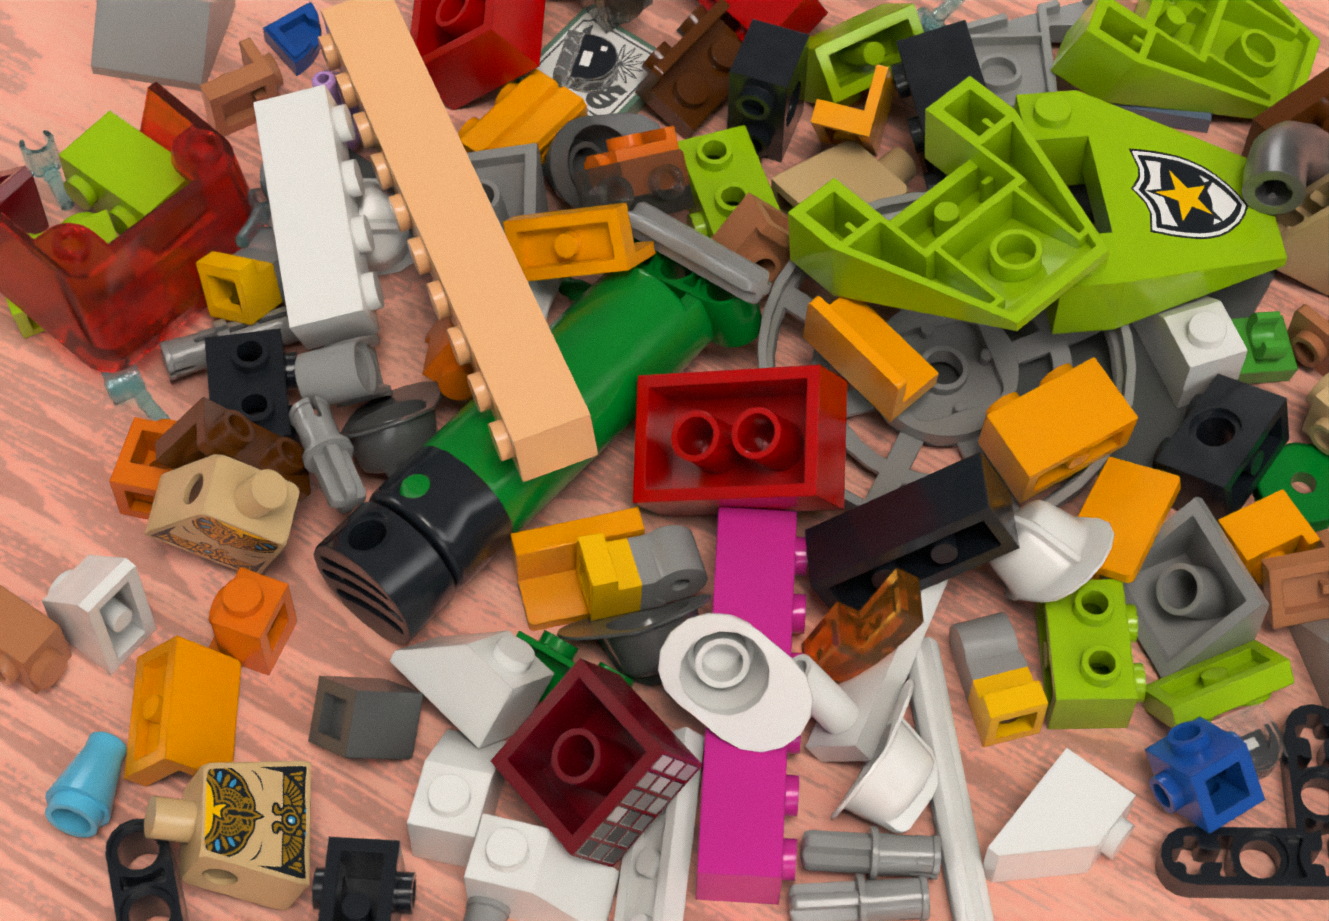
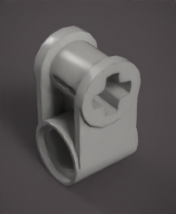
(342, 372)

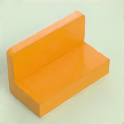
(840, 123)
(575, 242)
(868, 354)
(1136, 505)
(547, 565)
(181, 710)

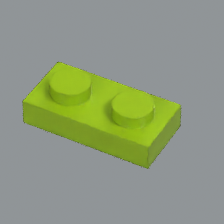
(1219, 684)

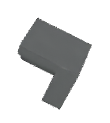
(365, 717)

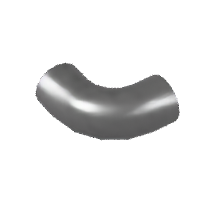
(1283, 165)

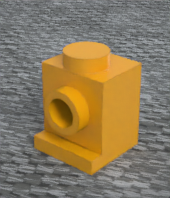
(1268, 530)

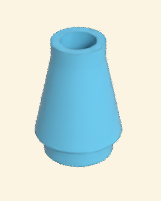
(87, 788)

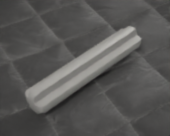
(700, 253)

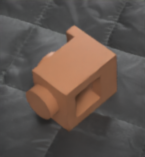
(757, 234)
(30, 645)

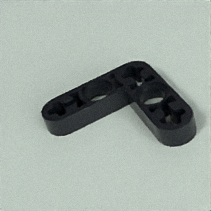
(1290, 847)

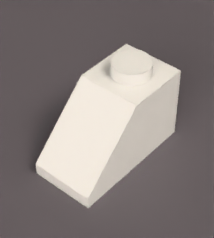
(1192, 346)
(101, 609)
(477, 681)
(451, 798)
(1062, 824)
(536, 874)

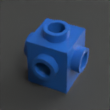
(1203, 774)

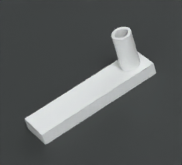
(857, 711)

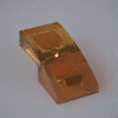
(854, 641)

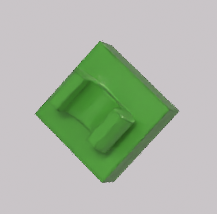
(1268, 347)

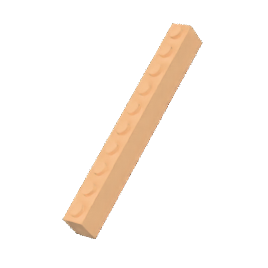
(457, 240)

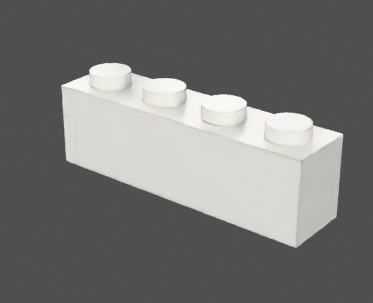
(317, 217)

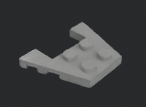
(1018, 51)

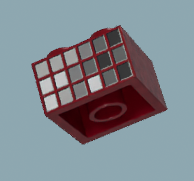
(595, 763)

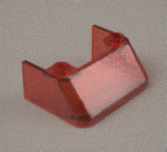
(141, 287)

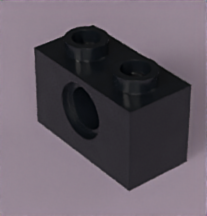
(768, 86)
(1225, 444)

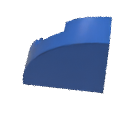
(296, 38)

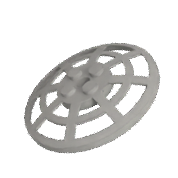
(953, 411)

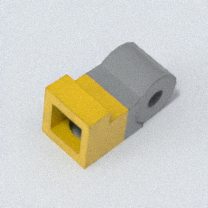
(245, 277)
(638, 570)
(996, 679)

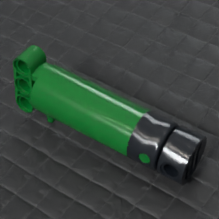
(455, 498)

